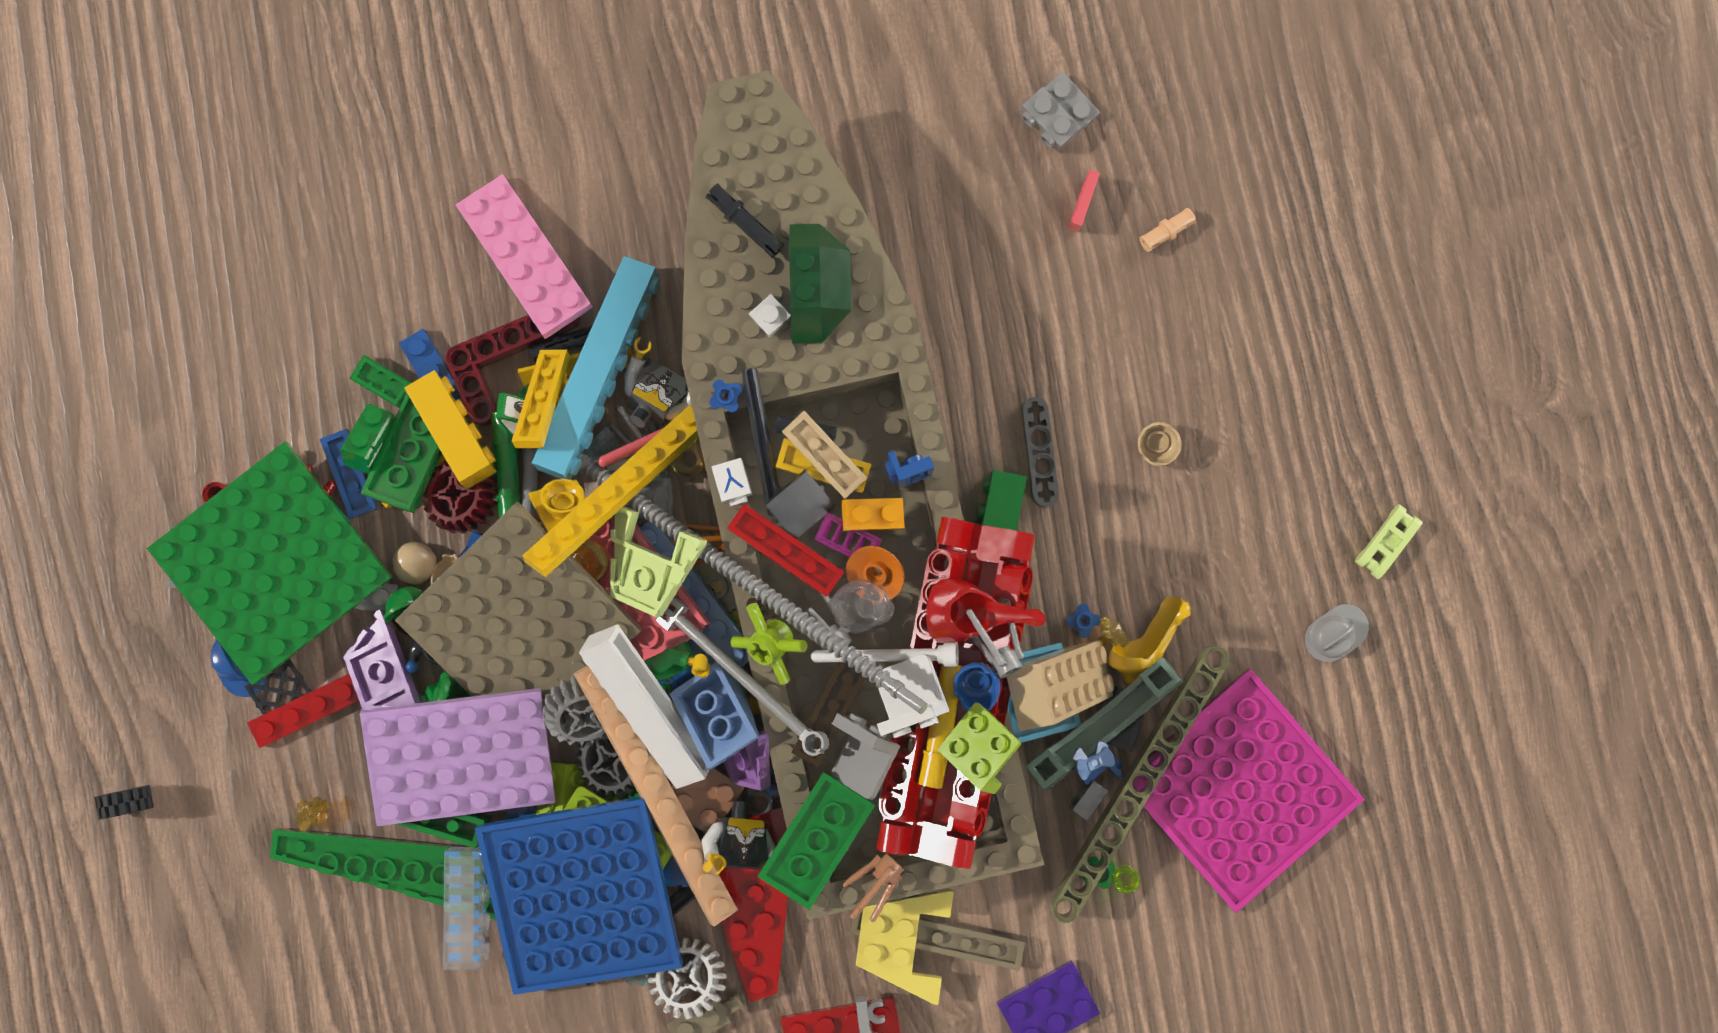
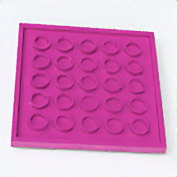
(1247, 791)

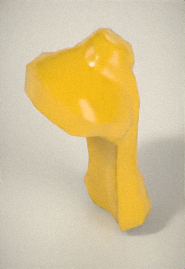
(1151, 646)

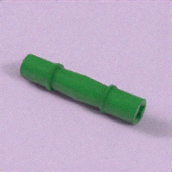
(506, 467)

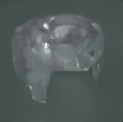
(861, 606)

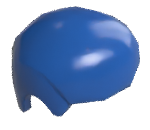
(977, 684)

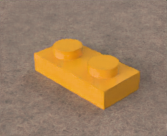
(873, 514)

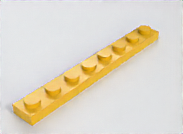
(612, 494)

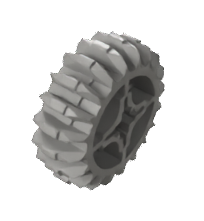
(580, 720)

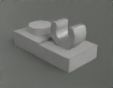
(865, 1013)

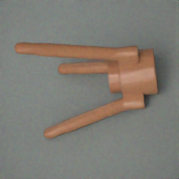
(886, 872)

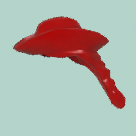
(948, 609)

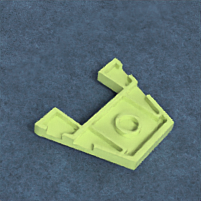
(644, 576)

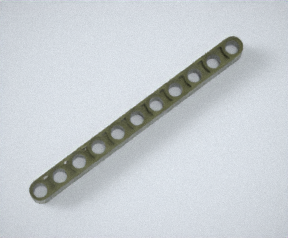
(1138, 798)

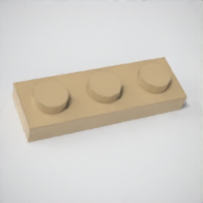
(824, 454)

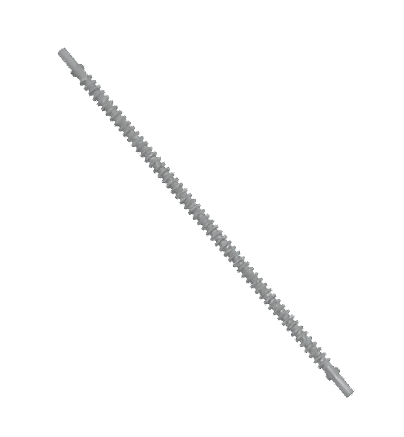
(768, 596)

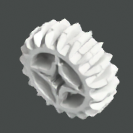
(679, 988)

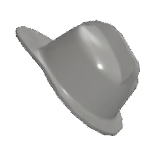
(1337, 633)

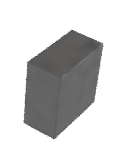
(1088, 799)

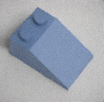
(716, 715)

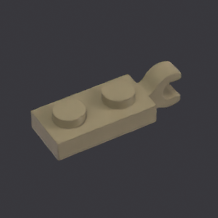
(710, 1020)

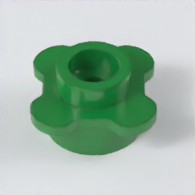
(1104, 881)

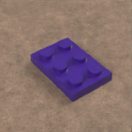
(1050, 1003)

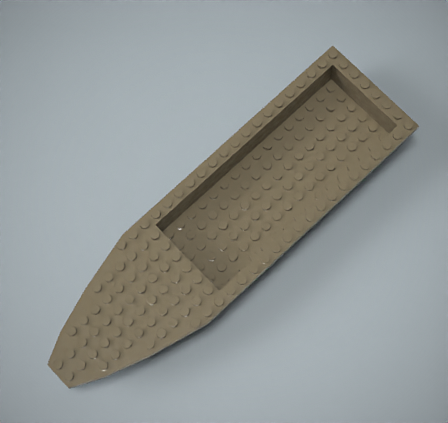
(863, 380)

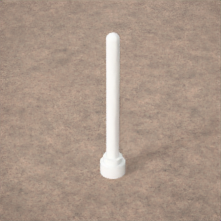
(945, 654)

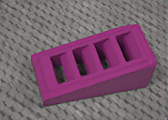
(825, 527)

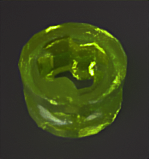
(1133, 874)

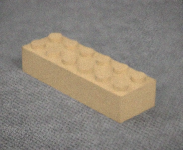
(1060, 685)

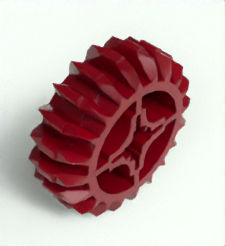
(466, 510)

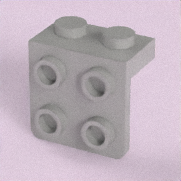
(864, 756)

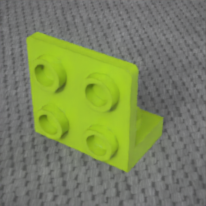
(980, 748)

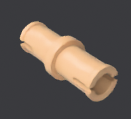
(1167, 229)

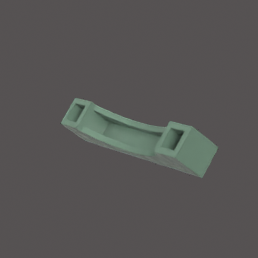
(1107, 723)

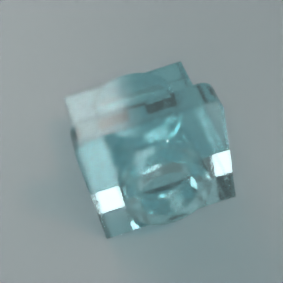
(601, 444)

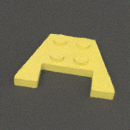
(890, 942)

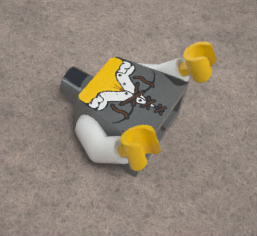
(653, 390)

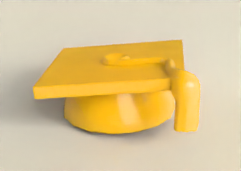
(556, 500)

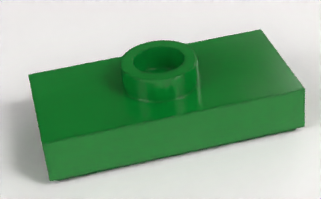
(380, 380)

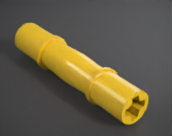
(933, 762)

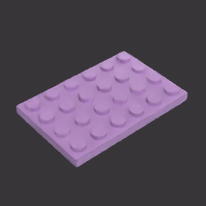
(457, 756)

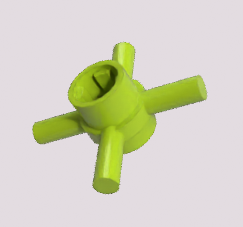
(769, 642)

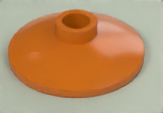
(863, 563)

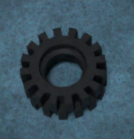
(124, 802)

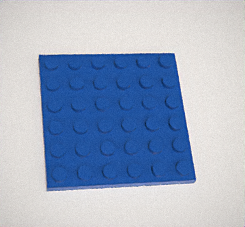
(579, 895)

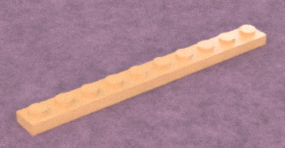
(660, 801)

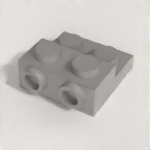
(1058, 112)

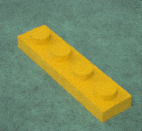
(541, 399)

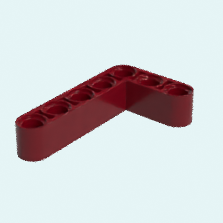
(477, 361)

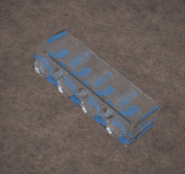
(465, 910)

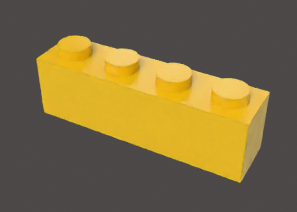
(451, 430)

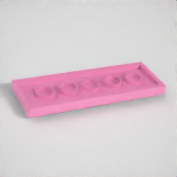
(524, 256)

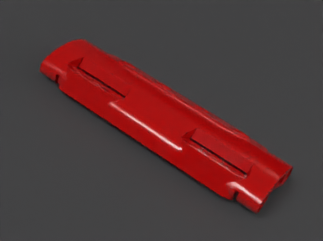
(950, 816)

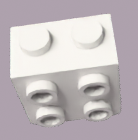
(921, 680)

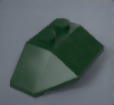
(817, 283)

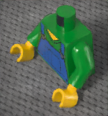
(677, 666)

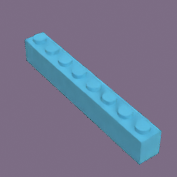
(597, 368)

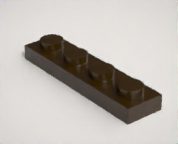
(835, 699)

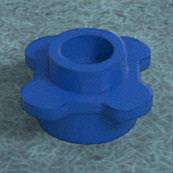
(732, 390)
(1075, 620)

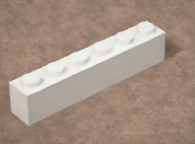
(644, 705)

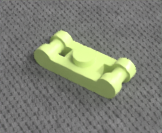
(1388, 541)

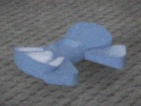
(1085, 764)

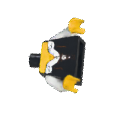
(737, 841)

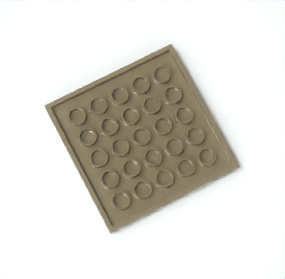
(503, 622)

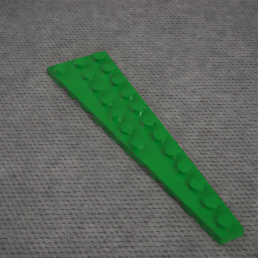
(386, 863)

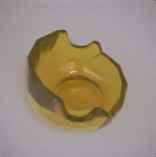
(592, 558)

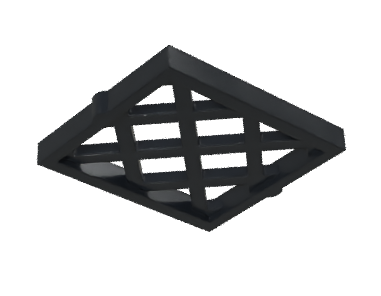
(298, 679)

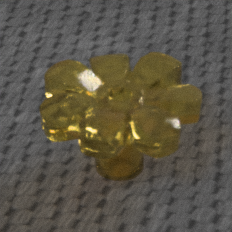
(1112, 633)
(311, 813)

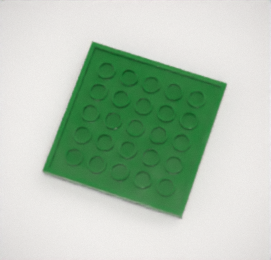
(269, 563)

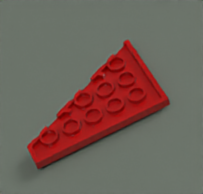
(759, 924)

